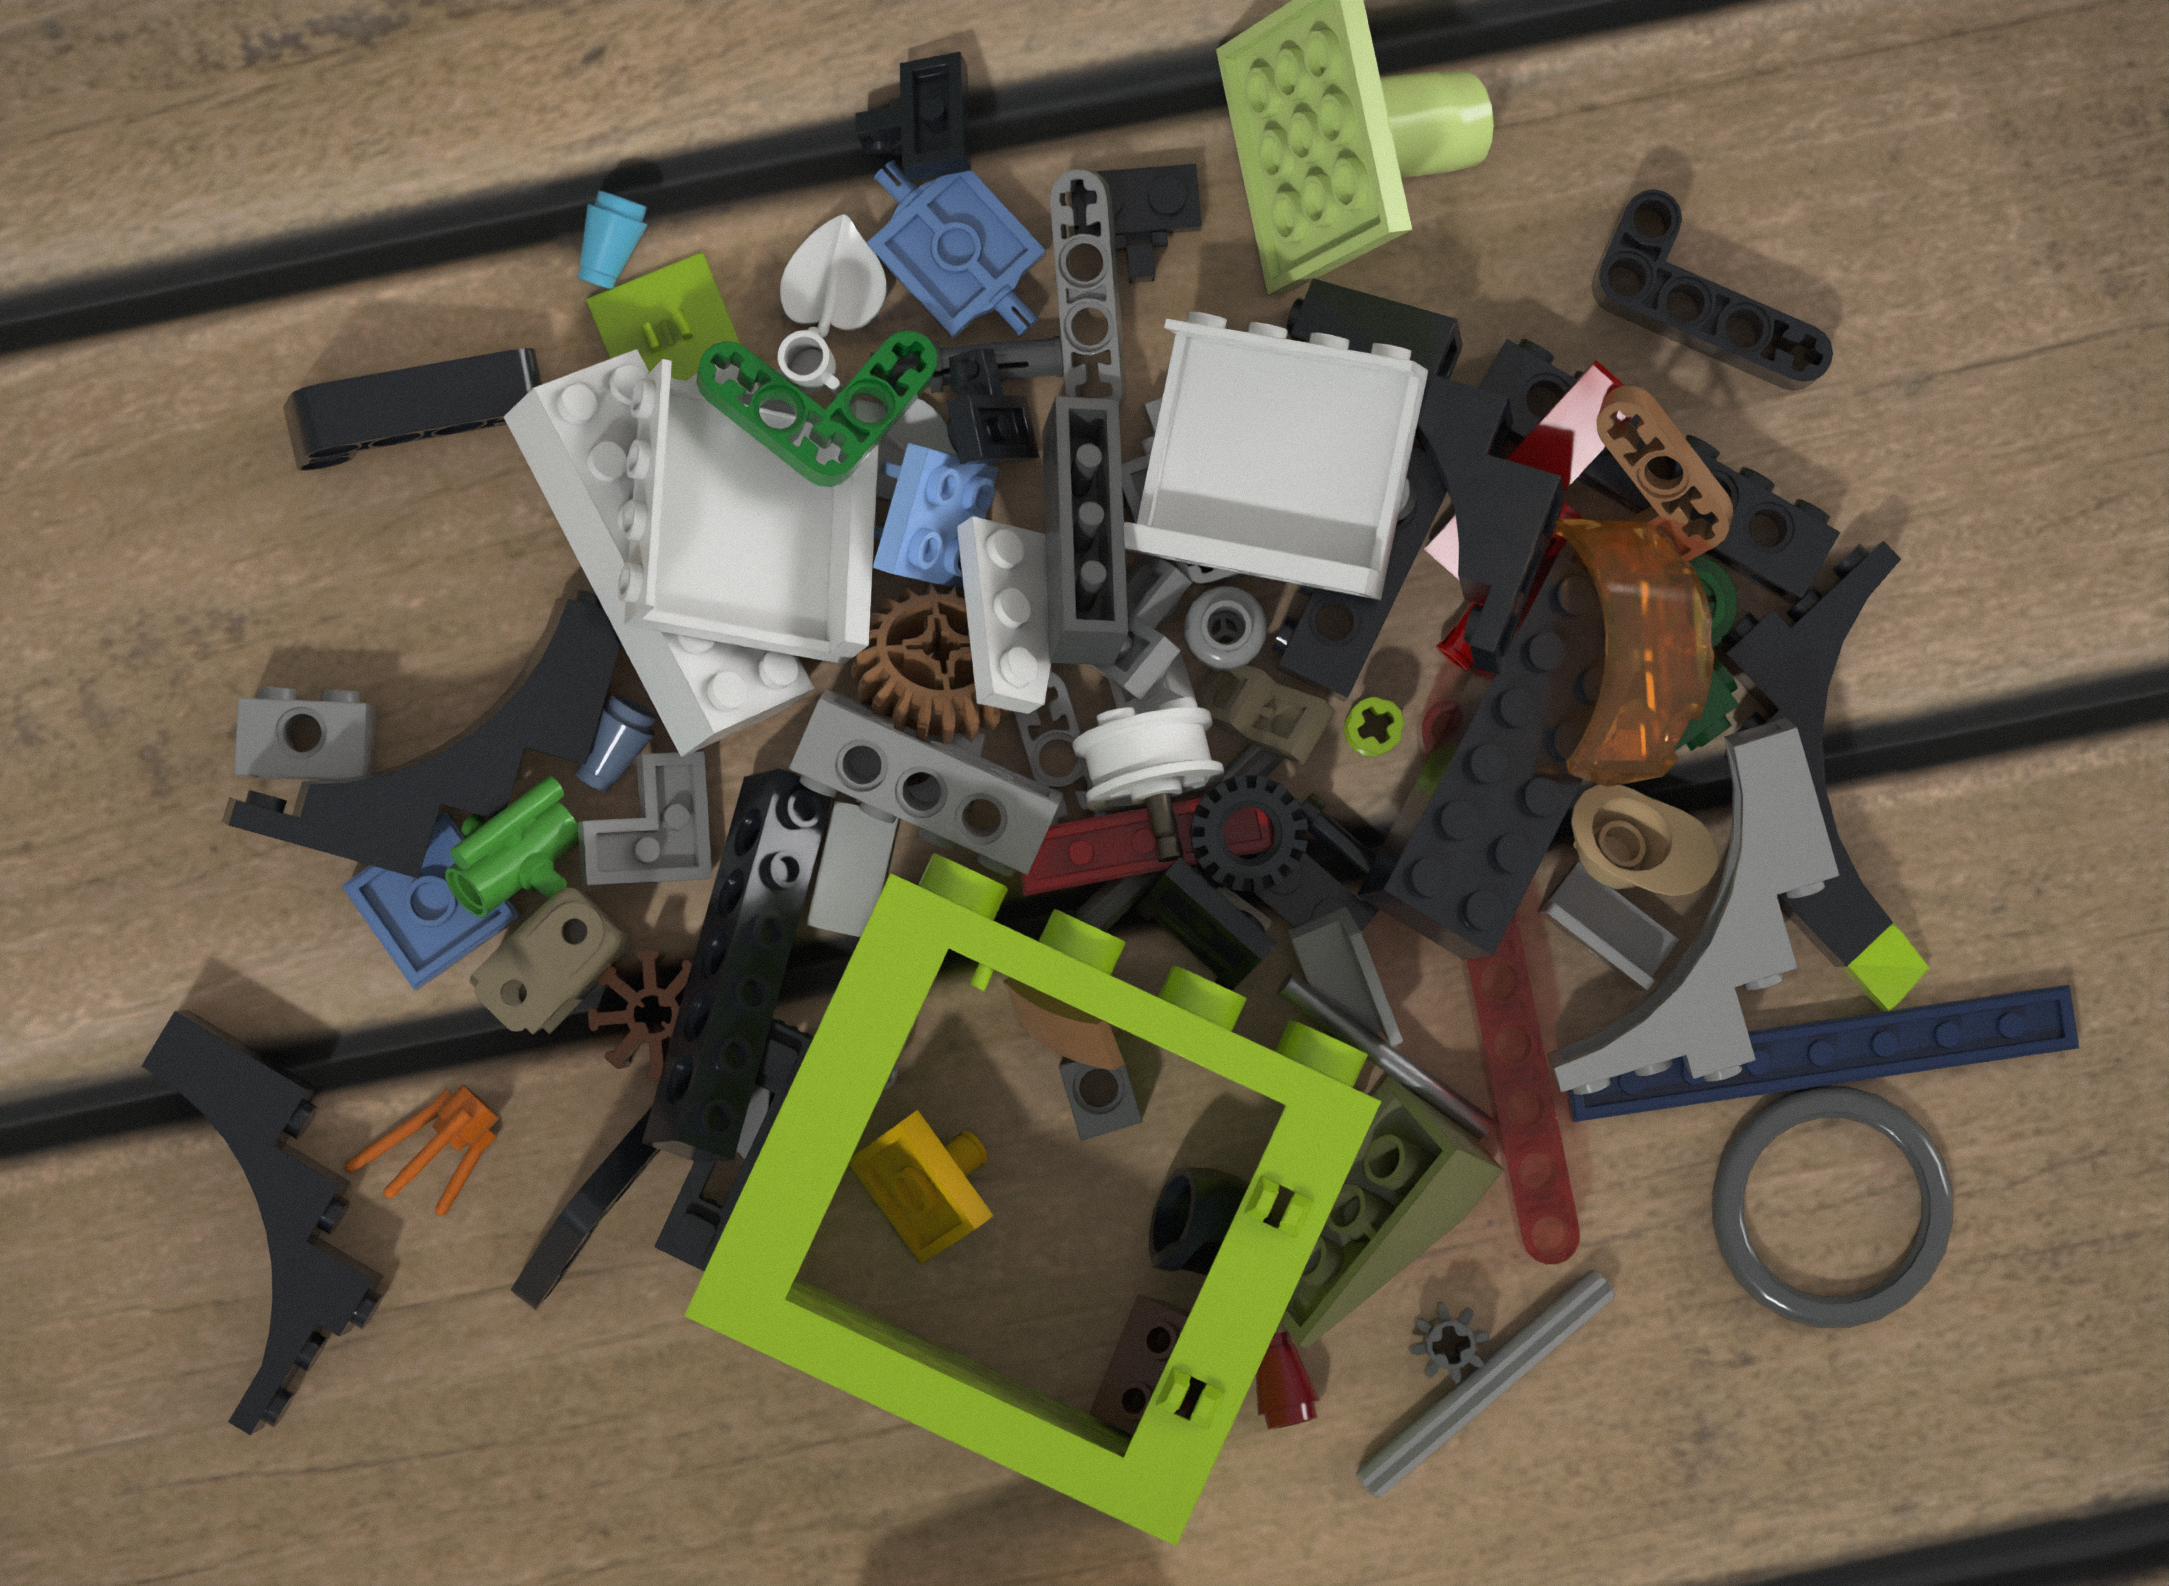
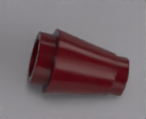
(1284, 1385)

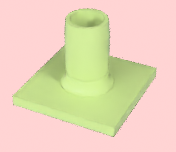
(1333, 138)

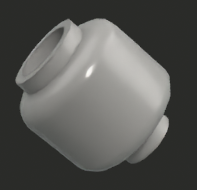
(1225, 605)

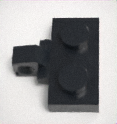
(926, 122)
(1145, 209)
(983, 420)

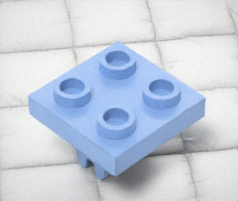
(926, 507)

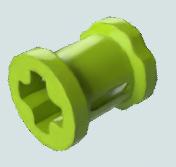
(1370, 746)

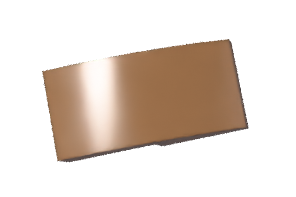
(1065, 1027)

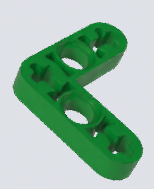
(831, 425)

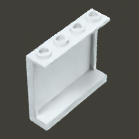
(1279, 455)
(737, 538)

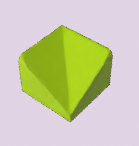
(1887, 969)

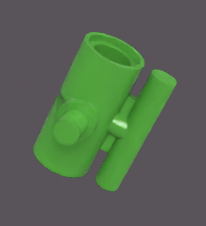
(513, 850)

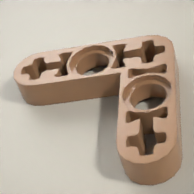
(1668, 499)

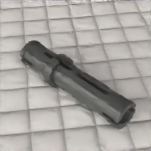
(1013, 360)

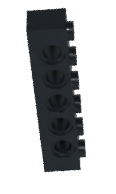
(1802, 527)
(738, 968)

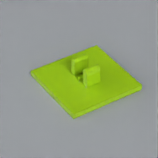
(665, 316)

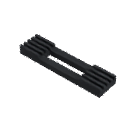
(699, 1222)

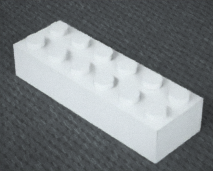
(578, 450)

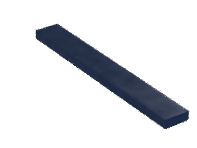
(1857, 1050)

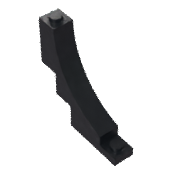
(1499, 505)
(392, 812)

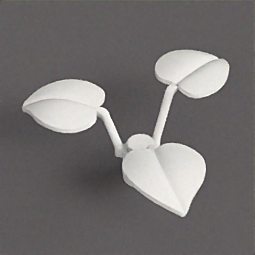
(841, 284)

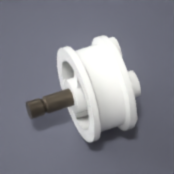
(1149, 764)

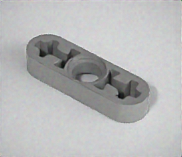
(1058, 708)

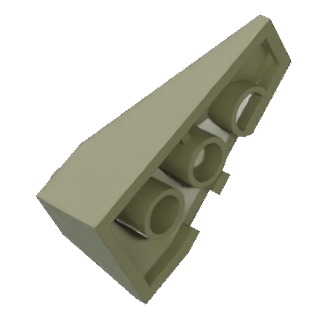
(1401, 1196)

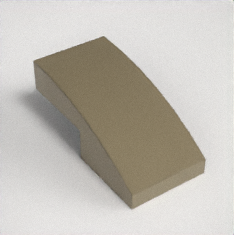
(1264, 712)

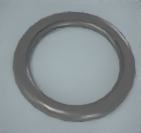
(1759, 1279)

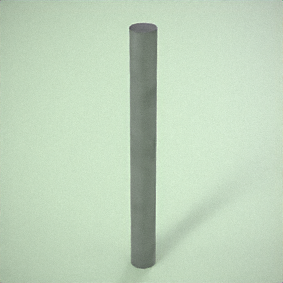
(1384, 1056)

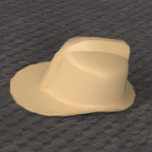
(1641, 842)

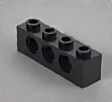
(1336, 664)

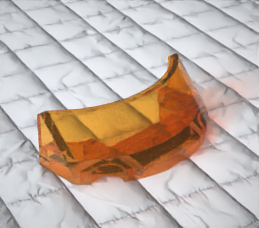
(1654, 650)

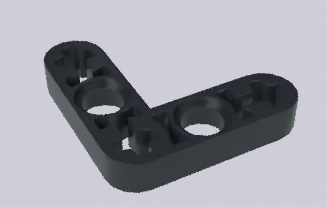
(584, 1215)

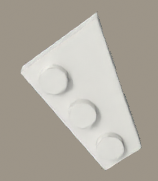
(1006, 612)

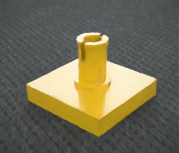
(924, 1184)

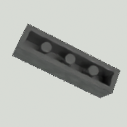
(1084, 531)

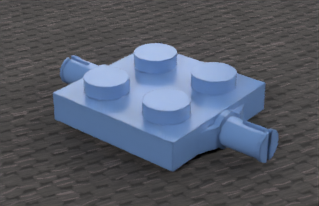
(956, 249)

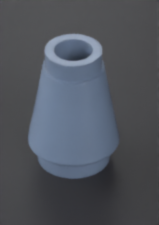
(618, 739)

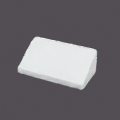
(851, 870)

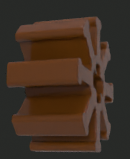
(637, 999)

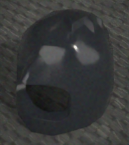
(1194, 1218)

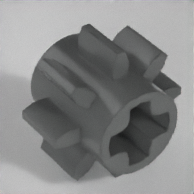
(1464, 1351)

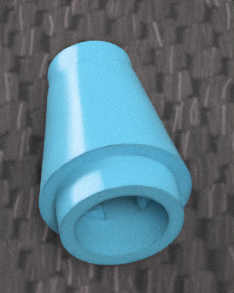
(609, 238)

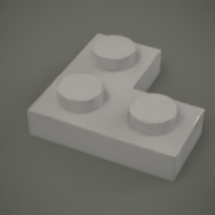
(1152, 596)
(668, 838)

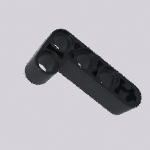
(1714, 303)
(406, 405)

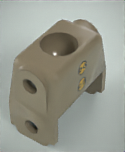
(555, 957)

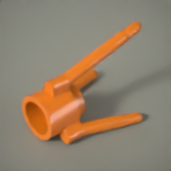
(461, 1121)

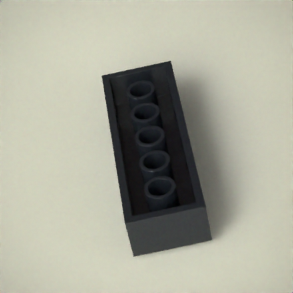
(1498, 775)

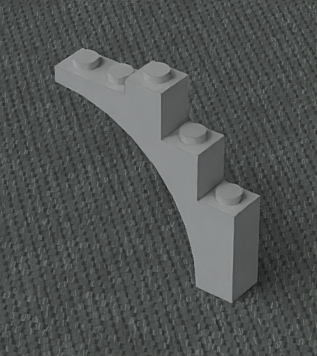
(1695, 1011)

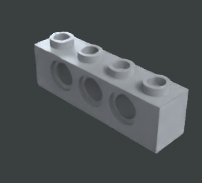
(963, 777)

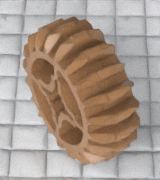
(906, 682)

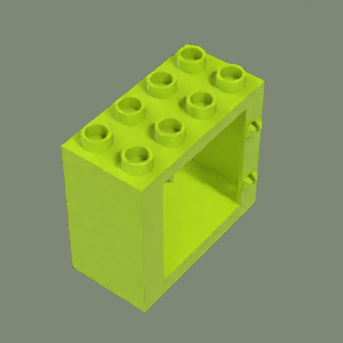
(752, 1274)

